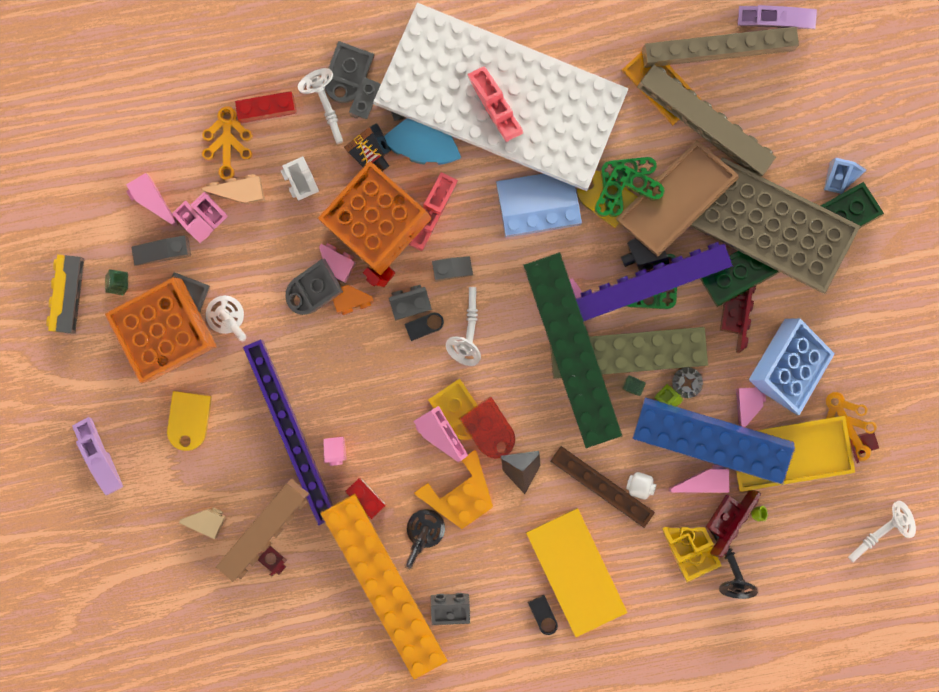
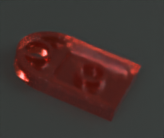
(488, 428)

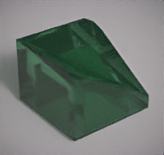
(116, 282)
(633, 385)

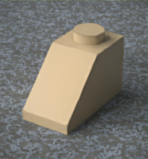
(206, 522)

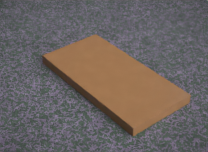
(689, 190)

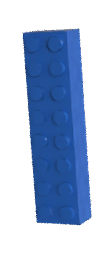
(714, 440)

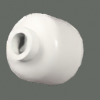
(641, 485)

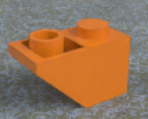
(351, 299)

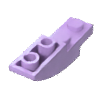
(777, 17)
(96, 457)

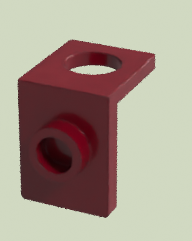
(866, 439)
(278, 566)

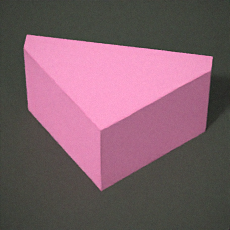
(209, 210)

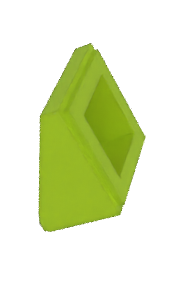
(669, 396)

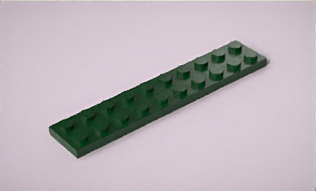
(746, 272)
(572, 350)

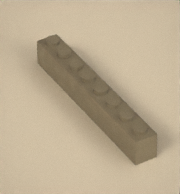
(720, 47)
(706, 121)

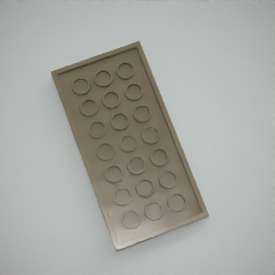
(779, 229)

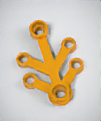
(226, 140)
(851, 421)

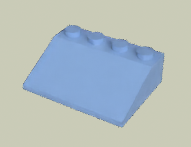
(537, 205)
(792, 365)

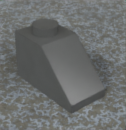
(452, 268)

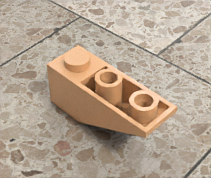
(243, 191)

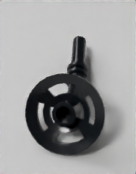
(424, 533)
(738, 584)

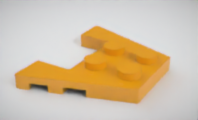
(465, 501)

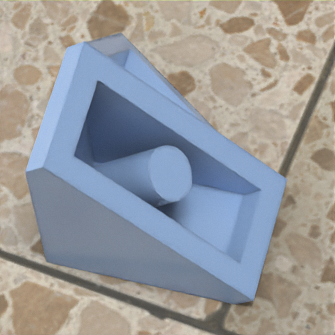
(842, 174)

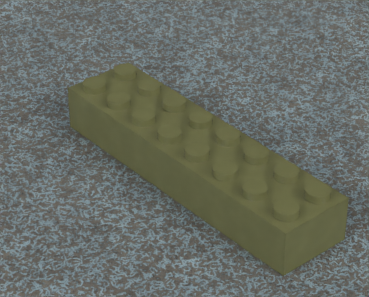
(647, 351)

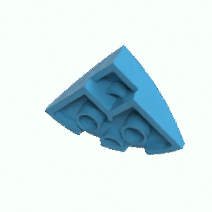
(422, 143)

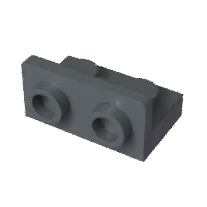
(364, 98)
(409, 303)
(450, 609)

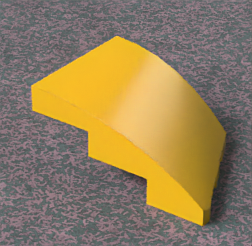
(692, 551)

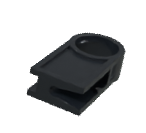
(419, 327)
(541, 611)

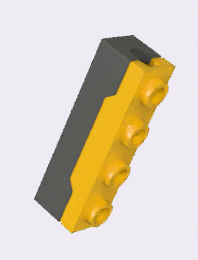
(66, 294)

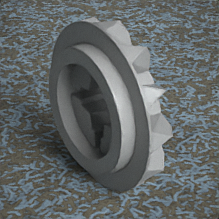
(678, 381)

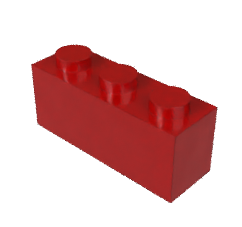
(265, 107)

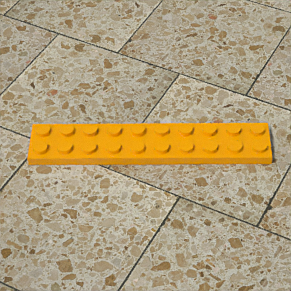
(384, 586)

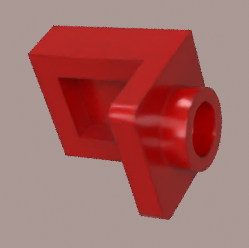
(375, 279)

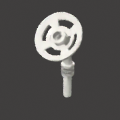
(318, 86)
(228, 322)
(466, 347)
(898, 521)

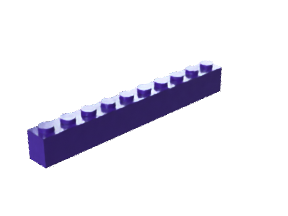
(653, 282)
(288, 428)

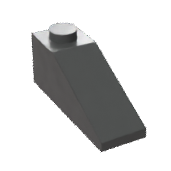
(161, 250)

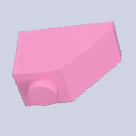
(192, 221)
(748, 404)

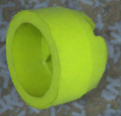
(759, 513)

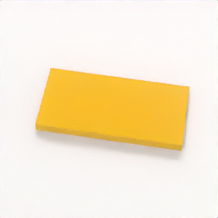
(819, 452)
(576, 572)

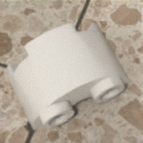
(300, 178)

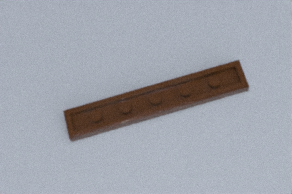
(602, 486)

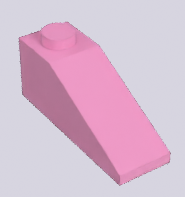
(146, 193)
(437, 430)
(705, 481)

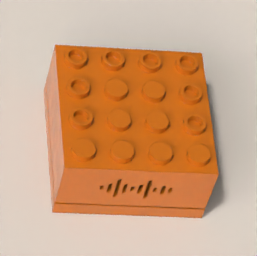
(375, 218)
(160, 330)

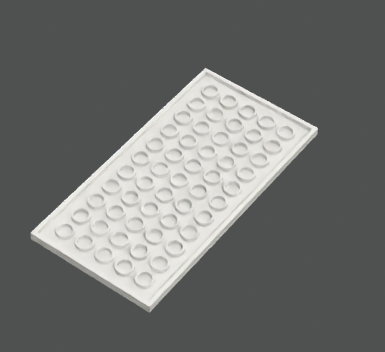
(558, 106)

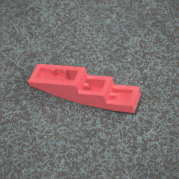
(495, 104)
(434, 206)

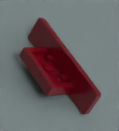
(736, 317)
(729, 519)

